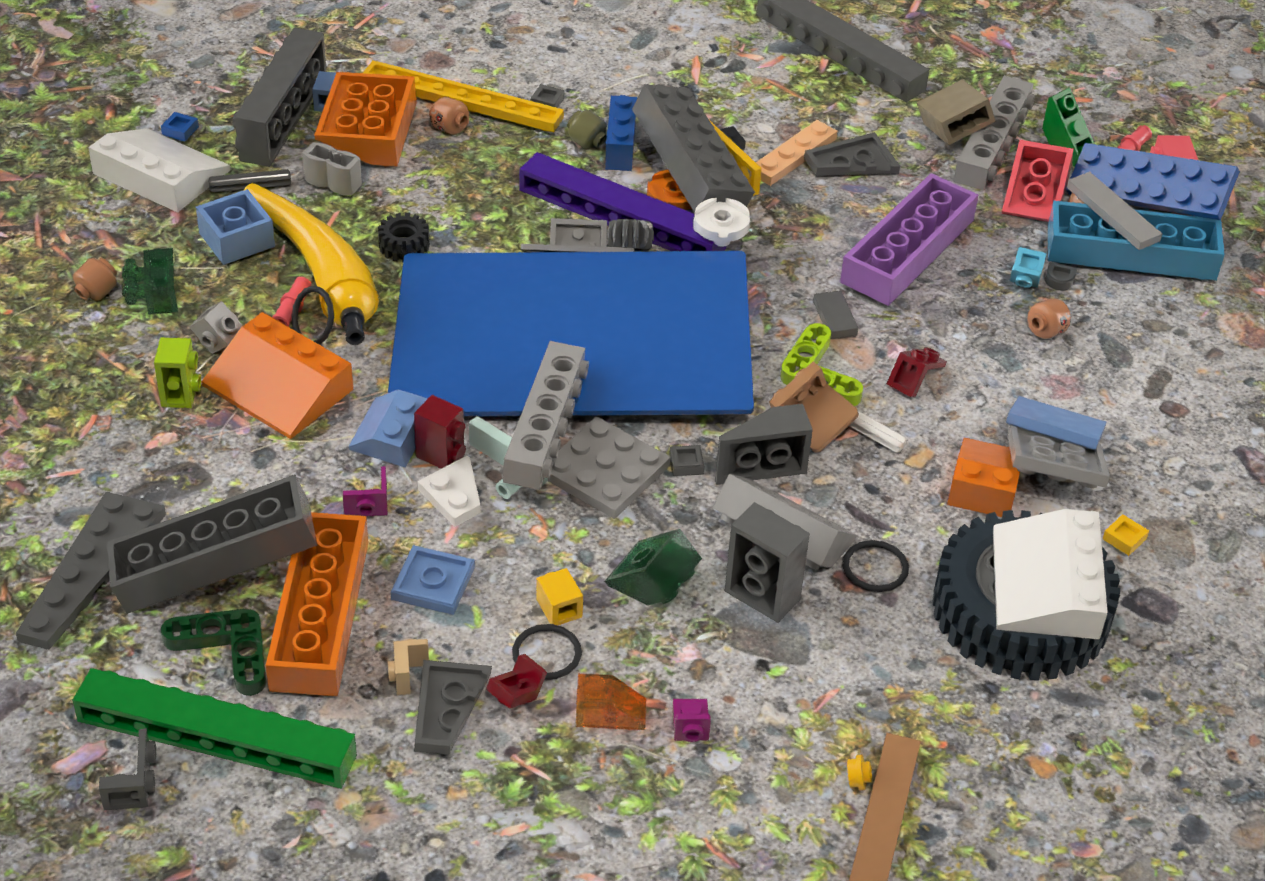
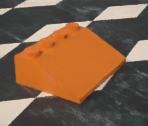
(368, 116)
(279, 375)

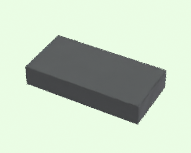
(835, 314)

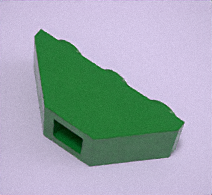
(1065, 124)

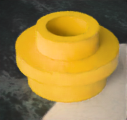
(859, 772)

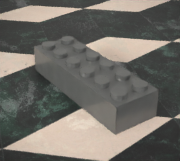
(279, 97)
(690, 145)
(210, 544)

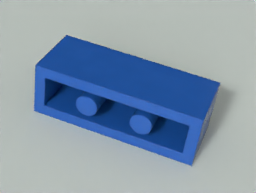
(620, 133)

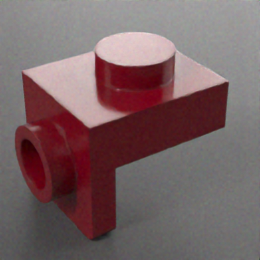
(518, 685)

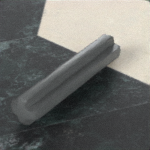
(240, 181)

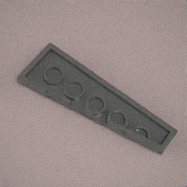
(84, 567)

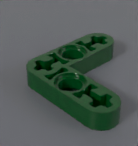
(236, 637)

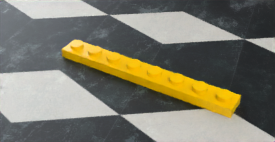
(477, 99)

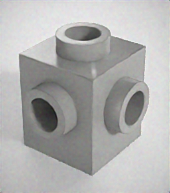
(216, 327)

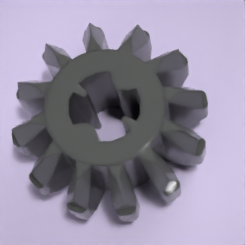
(630, 234)

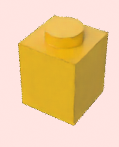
(559, 597)

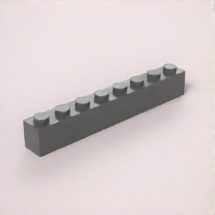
(847, 46)

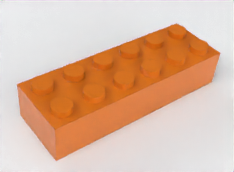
(318, 608)

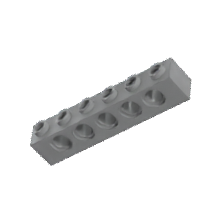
(989, 145)
(545, 416)

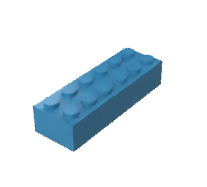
(1187, 246)

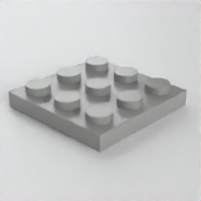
(1057, 458)
(607, 467)

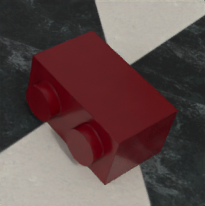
(439, 432)

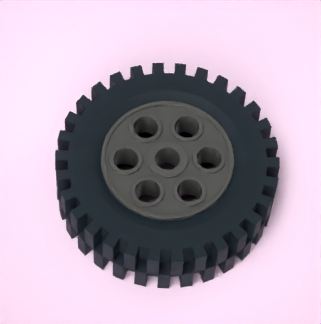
(968, 610)

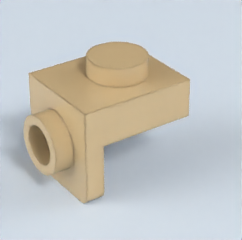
(406, 654)

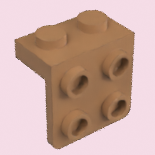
(825, 408)

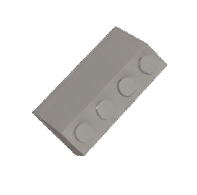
(826, 538)

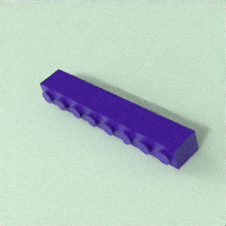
(609, 201)

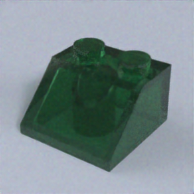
(655, 568)

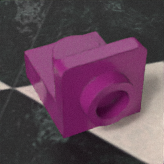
(691, 720)

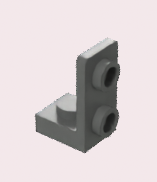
(131, 790)

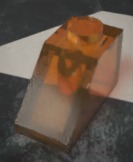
(608, 703)

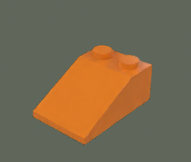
(984, 478)

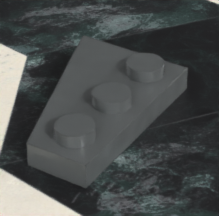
(852, 157)
(446, 702)

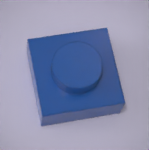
(179, 126)

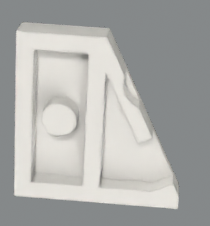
(453, 491)

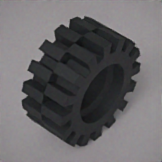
(412, 228)

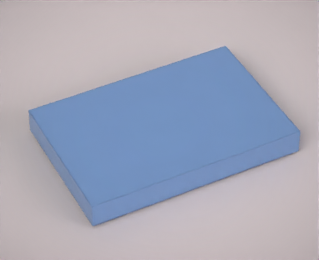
(1056, 422)

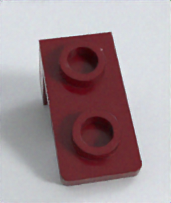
(912, 368)

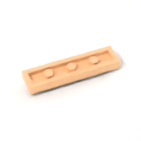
(791, 153)

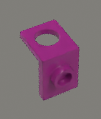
(367, 502)

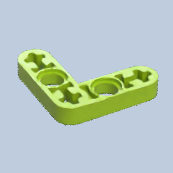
(804, 344)

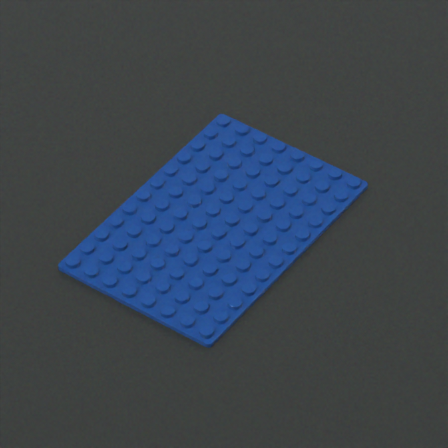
(654, 325)

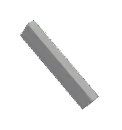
(1114, 210)

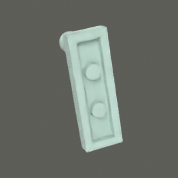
(495, 445)

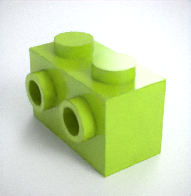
(176, 372)

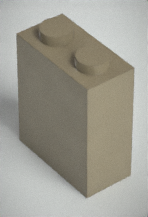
(956, 111)

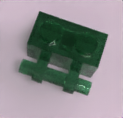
(159, 281)

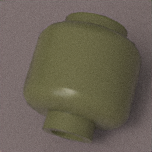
(587, 129)

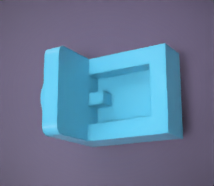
(1028, 267)

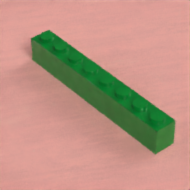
(216, 727)

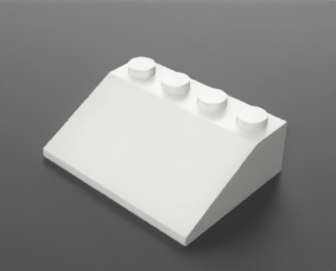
(154, 166)
(1050, 574)

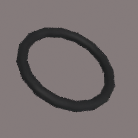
(325, 295)
(871, 587)
(551, 627)

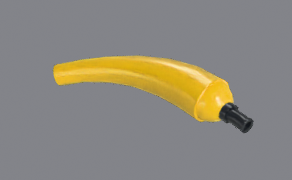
(331, 260)

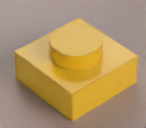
(1125, 534)

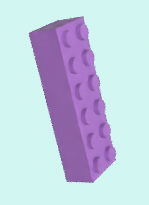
(908, 239)

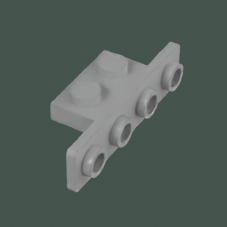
(576, 236)

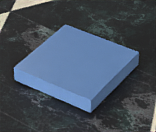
(433, 579)

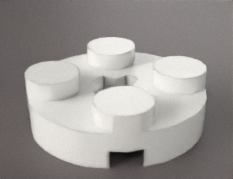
(721, 220)

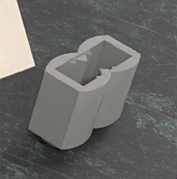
(332, 168)

